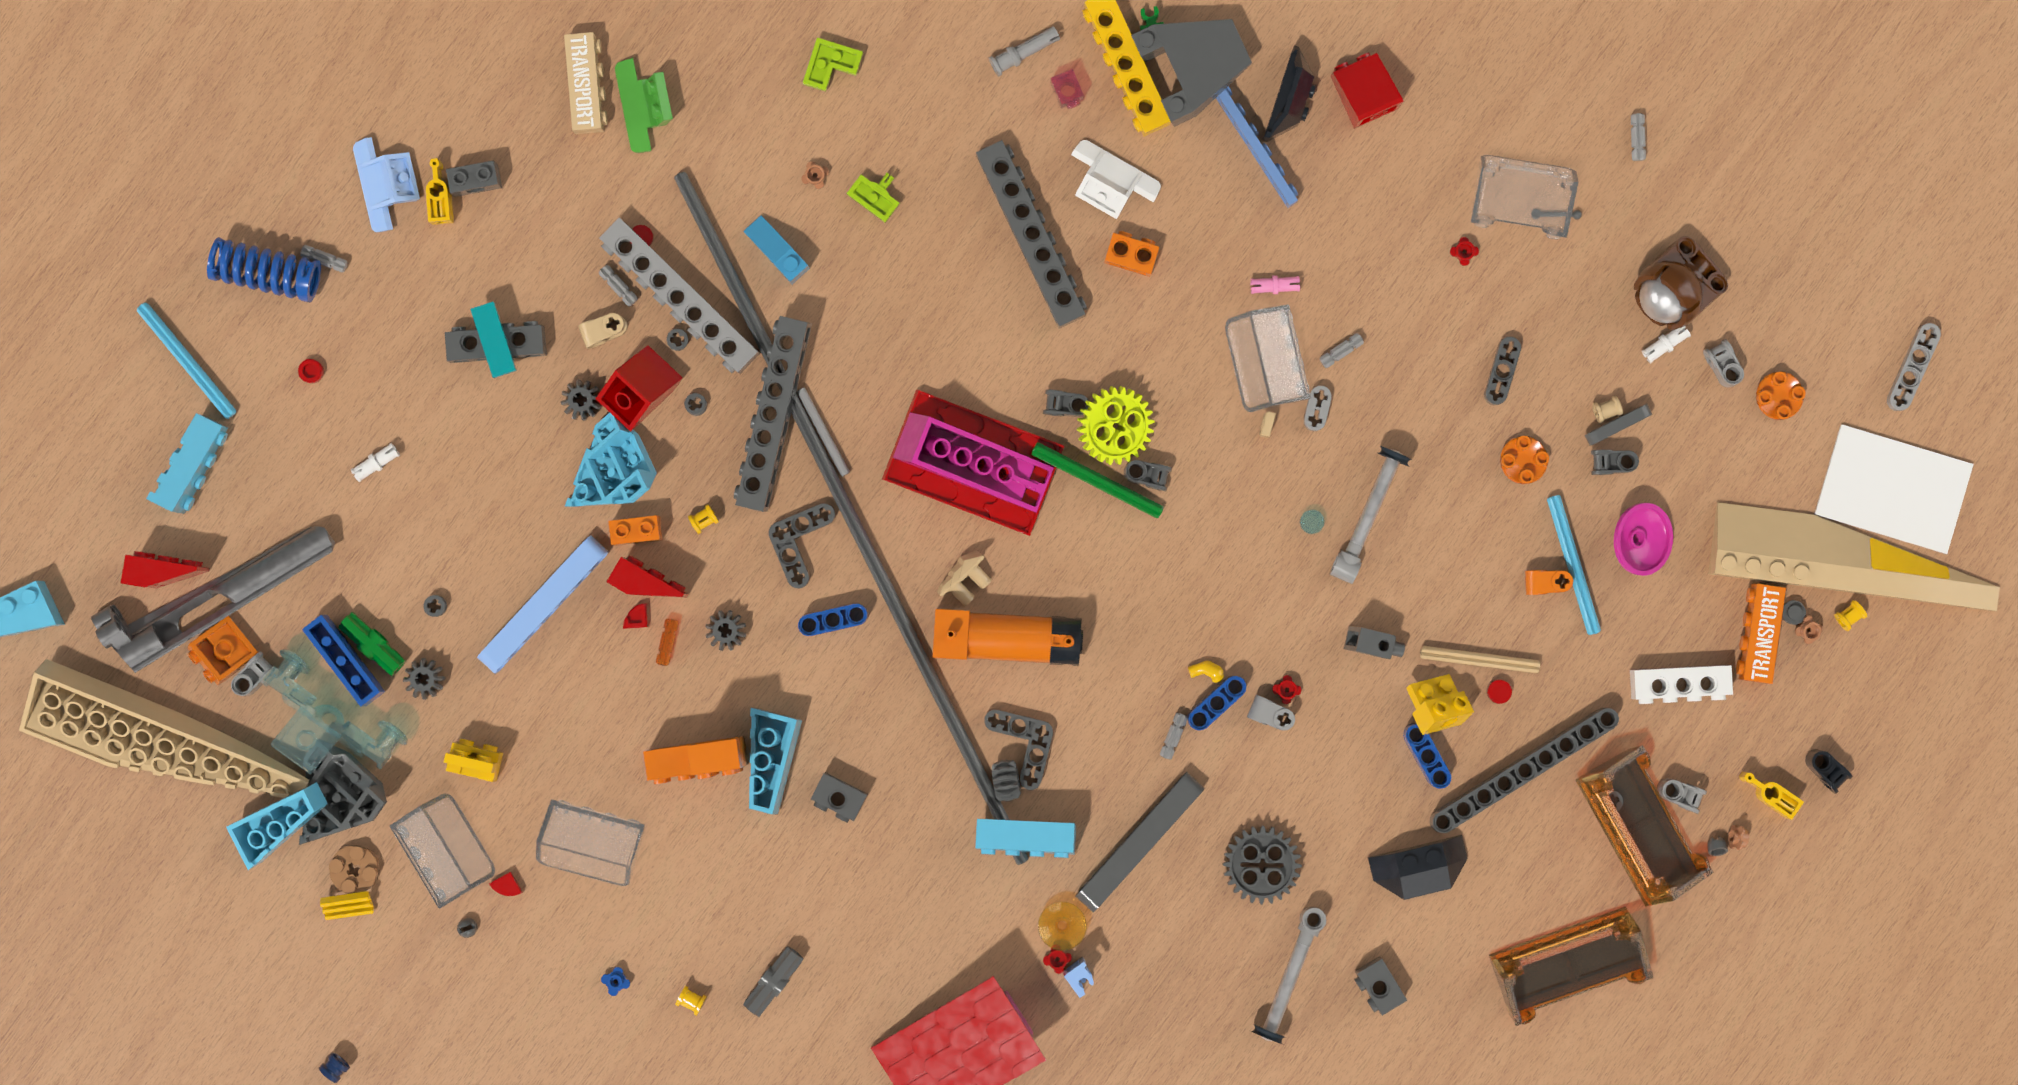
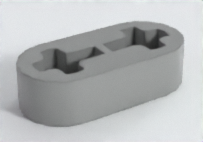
(1323, 409)

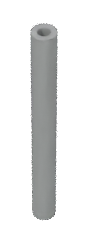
(823, 432)

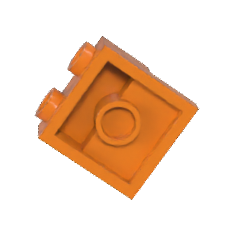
(221, 651)

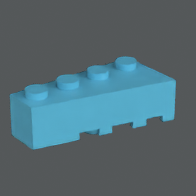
(189, 465)
(28, 610)
(771, 756)
(271, 826)
(1025, 837)

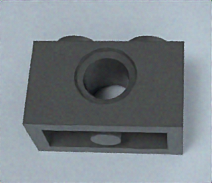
(474, 178)
(853, 797)
(1391, 995)

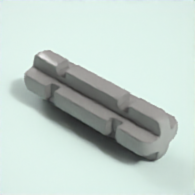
(1638, 137)
(325, 258)
(618, 285)
(1341, 350)
(1173, 736)

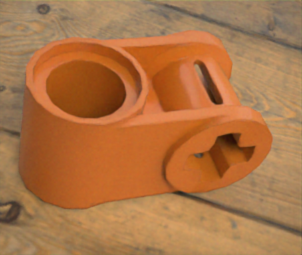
(1543, 581)

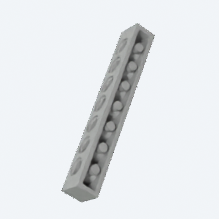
(618, 234)

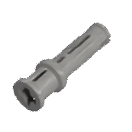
(1014, 55)

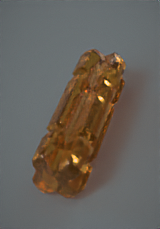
(666, 642)

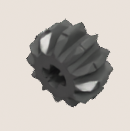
(575, 407)
(719, 635)
(424, 669)
(1006, 780)

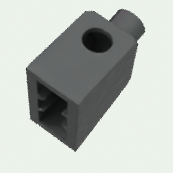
(1367, 642)

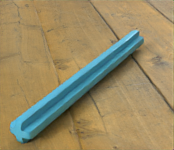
(186, 360)
(1573, 564)

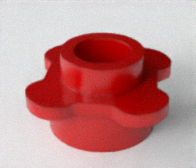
(1468, 246)
(1280, 689)
(1058, 966)

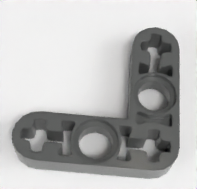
(789, 541)
(1029, 734)

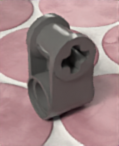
(1063, 403)
(1609, 462)
(1149, 474)

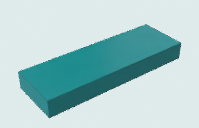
(493, 340)

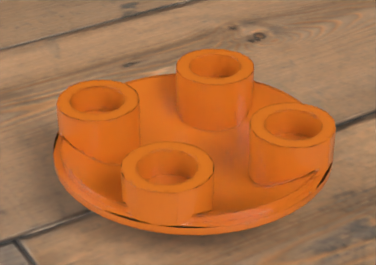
(1780, 395)
(1524, 460)

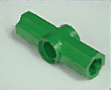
(372, 644)

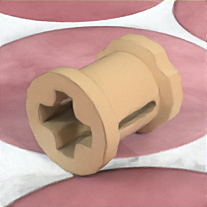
(1607, 409)

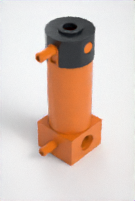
(1007, 637)

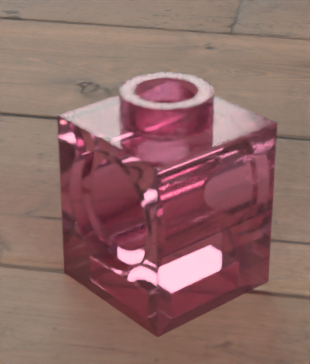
(1067, 79)

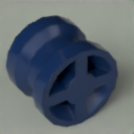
(334, 1067)

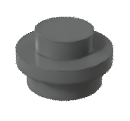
(1793, 612)

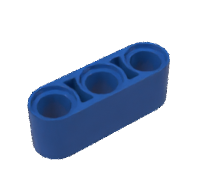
(821, 619)
(1228, 700)
(1434, 765)

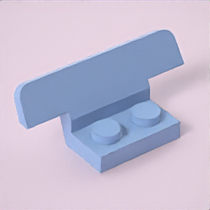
(384, 182)

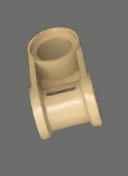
(598, 331)

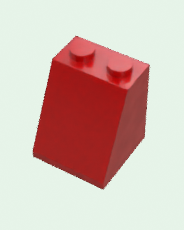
(1366, 89)
(638, 387)

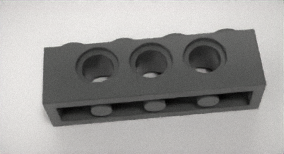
(533, 347)

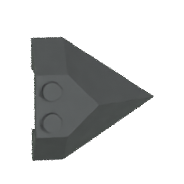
(351, 795)

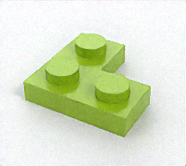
(830, 56)

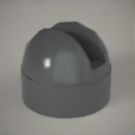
(1717, 847)
(465, 922)

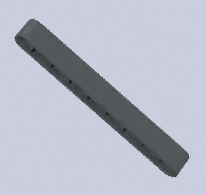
(1536, 768)

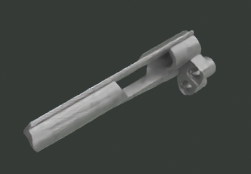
(159, 631)

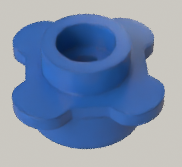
(608, 979)

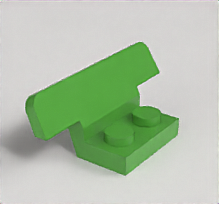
(643, 104)

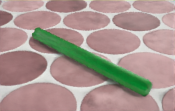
(1097, 480)

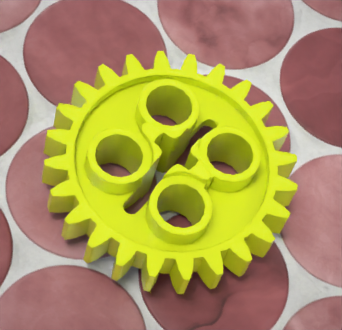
(1097, 417)

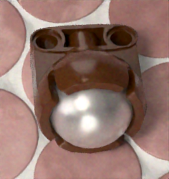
(1679, 285)

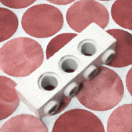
(1719, 676)

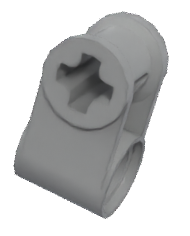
(1724, 362)
(253, 674)
(1267, 711)
(1685, 795)

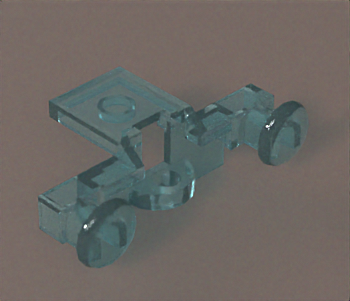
(307, 737)

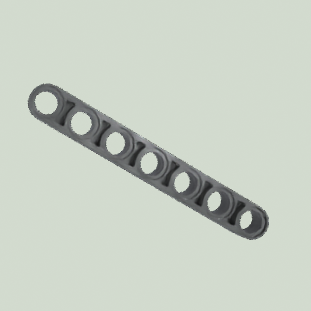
(1139, 842)

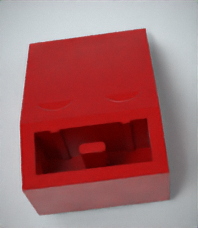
(147, 572)
(635, 580)

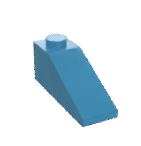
(776, 249)

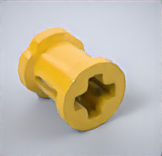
(698, 526)
(1850, 615)
(691, 1000)

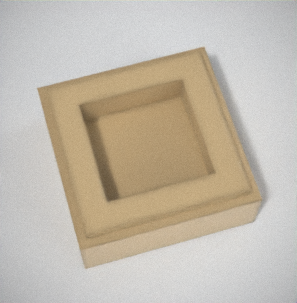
(1267, 424)

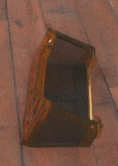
(1642, 829)
(1570, 963)

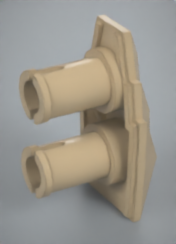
(966, 566)

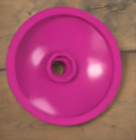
(1643, 539)

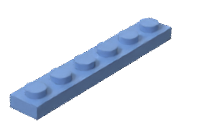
(1260, 151)

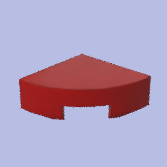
(636, 617)
(506, 885)

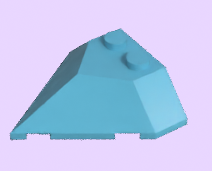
(613, 468)

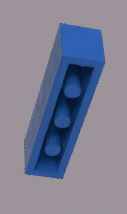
(343, 660)

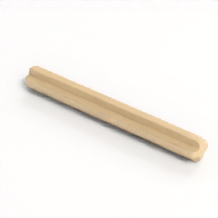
(1480, 659)

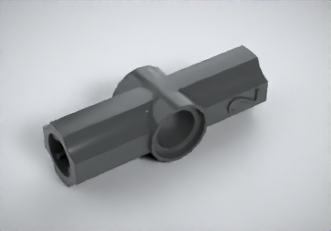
(773, 981)

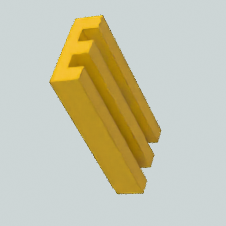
(347, 905)

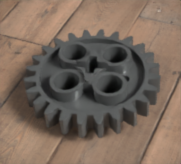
(1262, 842)

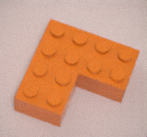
(698, 759)

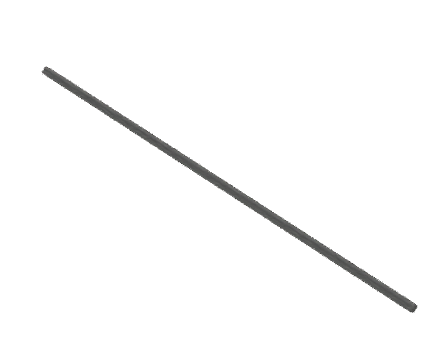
(848, 512)

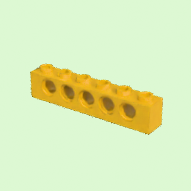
(1138, 72)

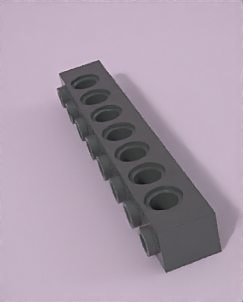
(988, 159)
(772, 451)

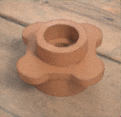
(811, 169)
(1813, 634)
(1738, 837)

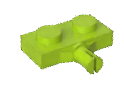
(874, 196)

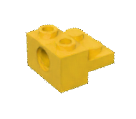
(1438, 704)
(483, 767)

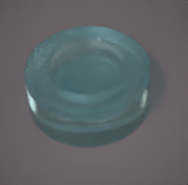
(1312, 521)

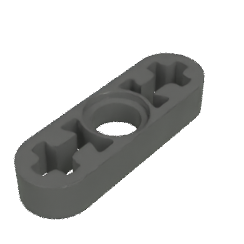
(1502, 352)
(1618, 424)

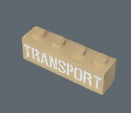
(584, 83)

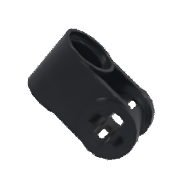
(1830, 773)

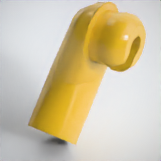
(1207, 668)

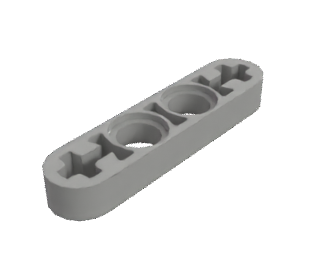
(1910, 365)

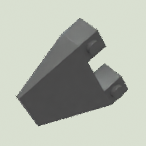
(1204, 57)

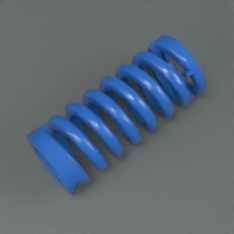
(306, 279)

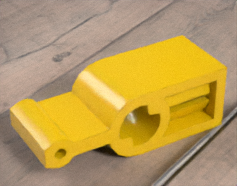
(441, 207)
(1779, 793)

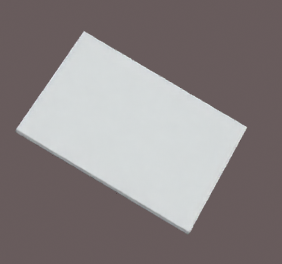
(1893, 489)

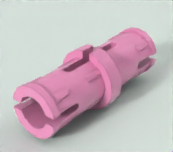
(1275, 284)

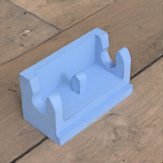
(1078, 972)

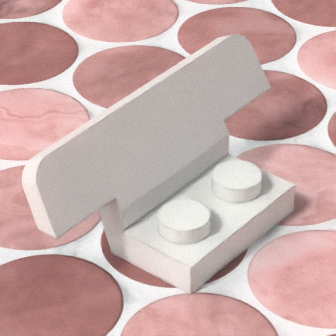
(1111, 180)

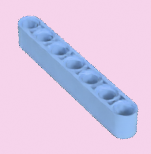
(542, 604)

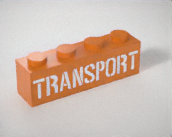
(1761, 633)

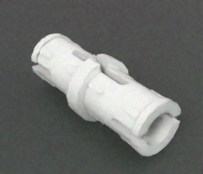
(1665, 343)
(375, 462)

